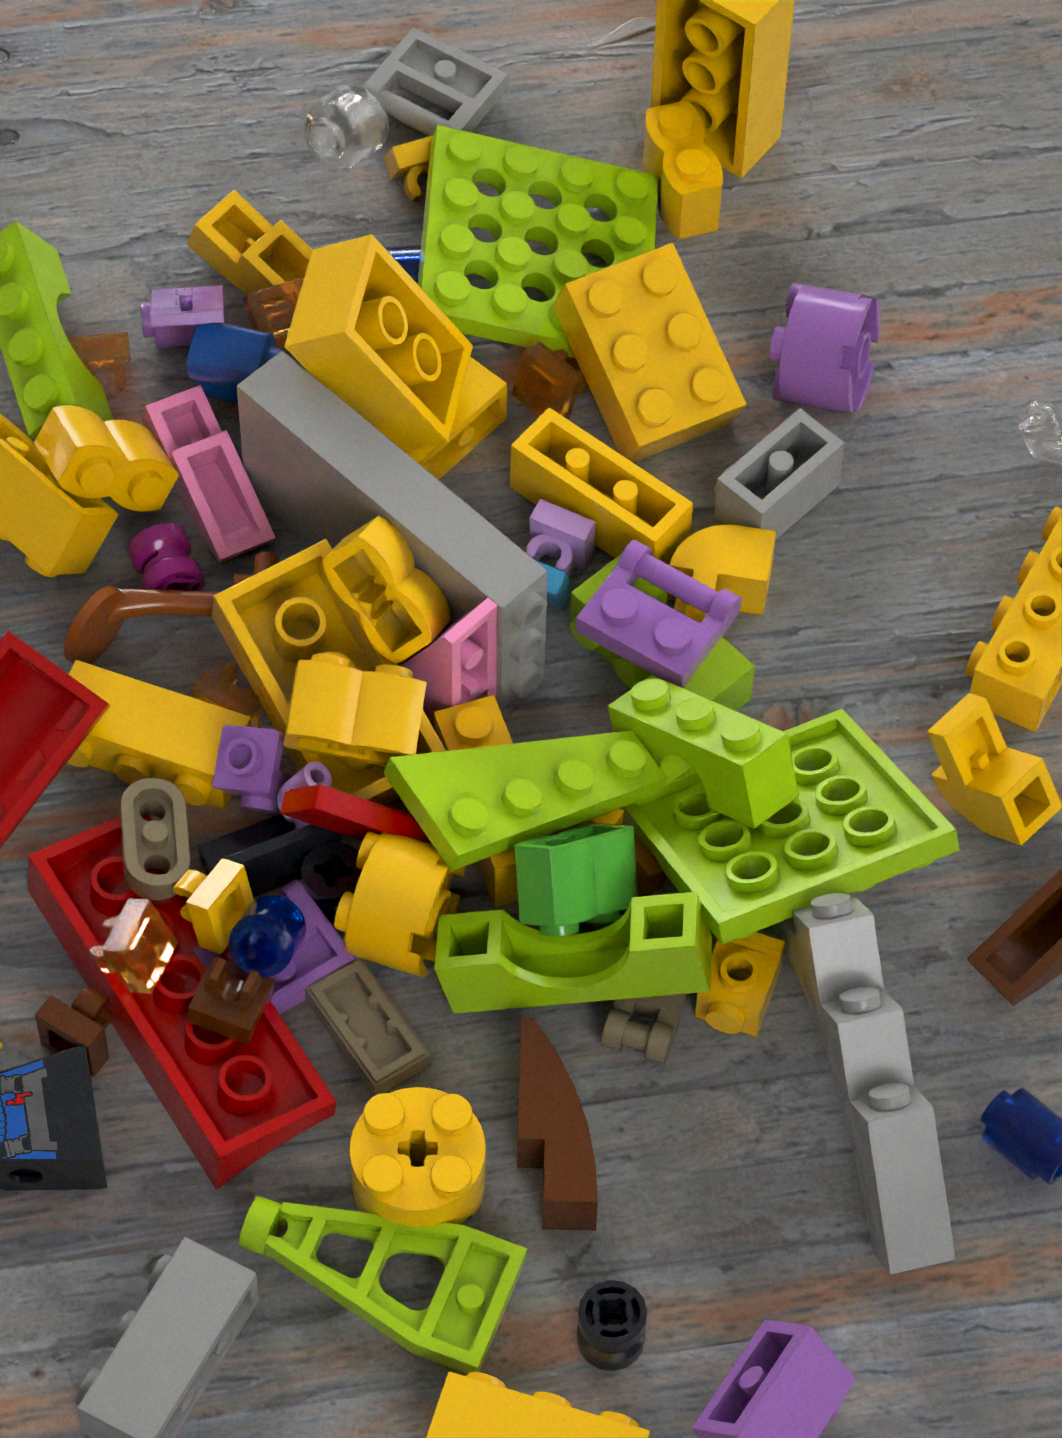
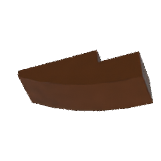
(1026, 947)
(554, 1134)

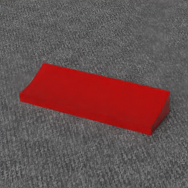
(220, 1093)

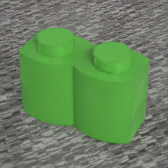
(576, 877)

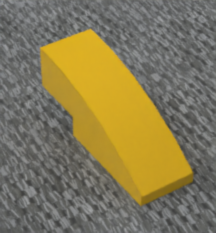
(247, 247)

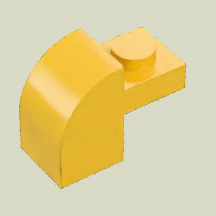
(727, 559)
(985, 780)

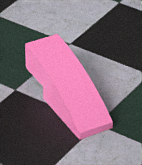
(210, 474)

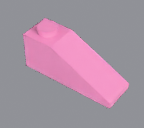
(459, 661)

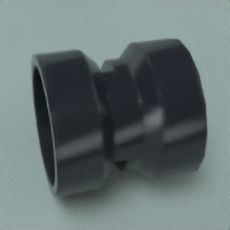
(611, 1340)

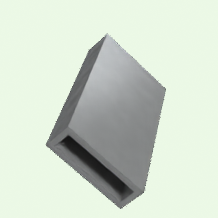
(333, 471)

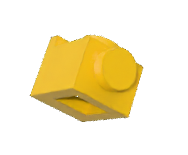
(741, 984)

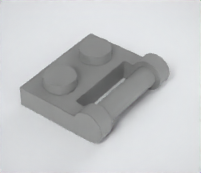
(440, 76)

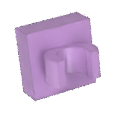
(561, 536)

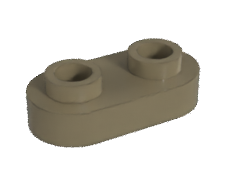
(154, 843)

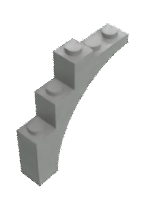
(869, 1057)

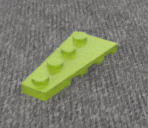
(500, 795)

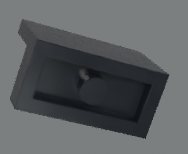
(268, 850)

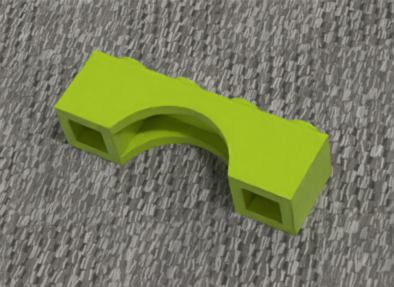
(32, 339)
(499, 964)

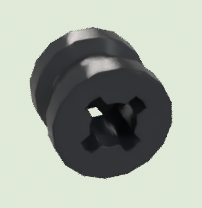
(324, 861)

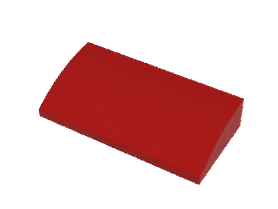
(41, 726)

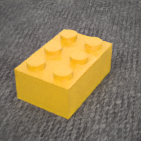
(379, 342)
(648, 353)

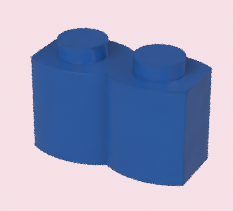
(225, 356)

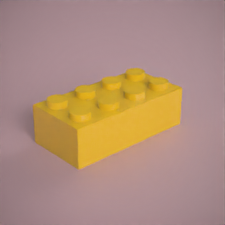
(730, 67)
(287, 618)

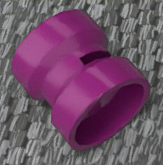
(164, 559)

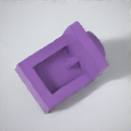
(250, 766)

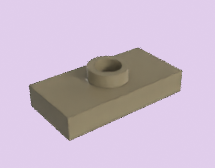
(367, 1027)

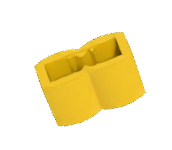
(685, 169)
(106, 458)
(379, 579)
(353, 710)

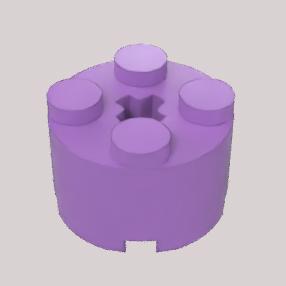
(825, 348)

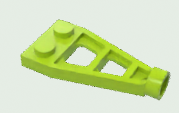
(466, 1304)

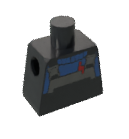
(50, 1125)

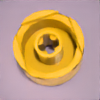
(397, 903)
(425, 1130)

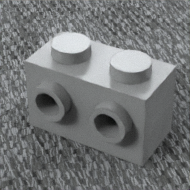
(780, 476)

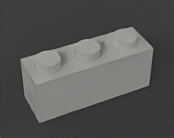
(168, 1346)

